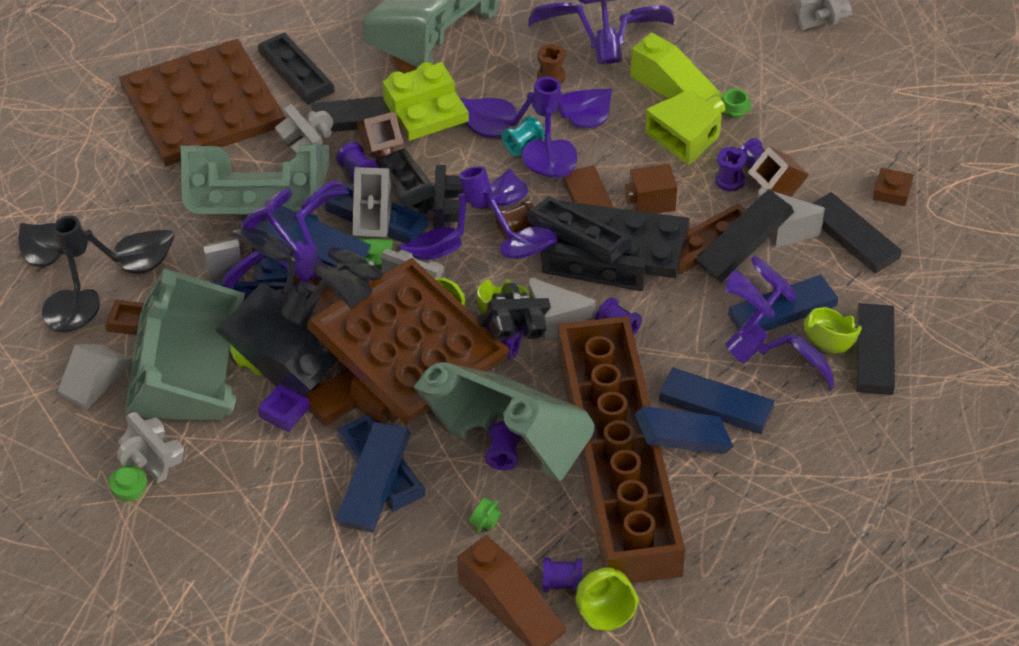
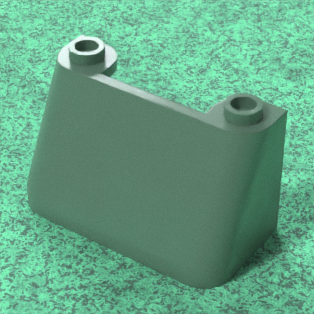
(414, 26)
(213, 189)
(179, 353)
(475, 398)

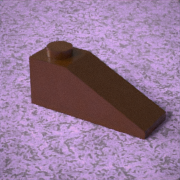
(508, 593)

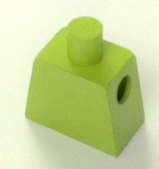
(685, 124)

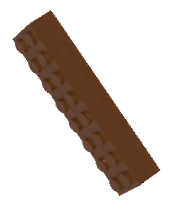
(621, 472)

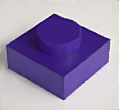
(283, 408)

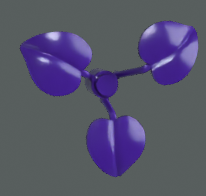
(607, 41)
(547, 158)
(481, 194)
(304, 254)
(751, 335)

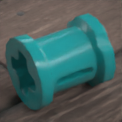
(521, 135)

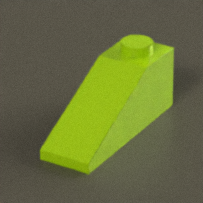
(667, 69)

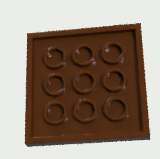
(202, 100)
(402, 333)

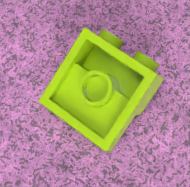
(424, 100)

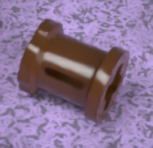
(551, 61)
(516, 218)

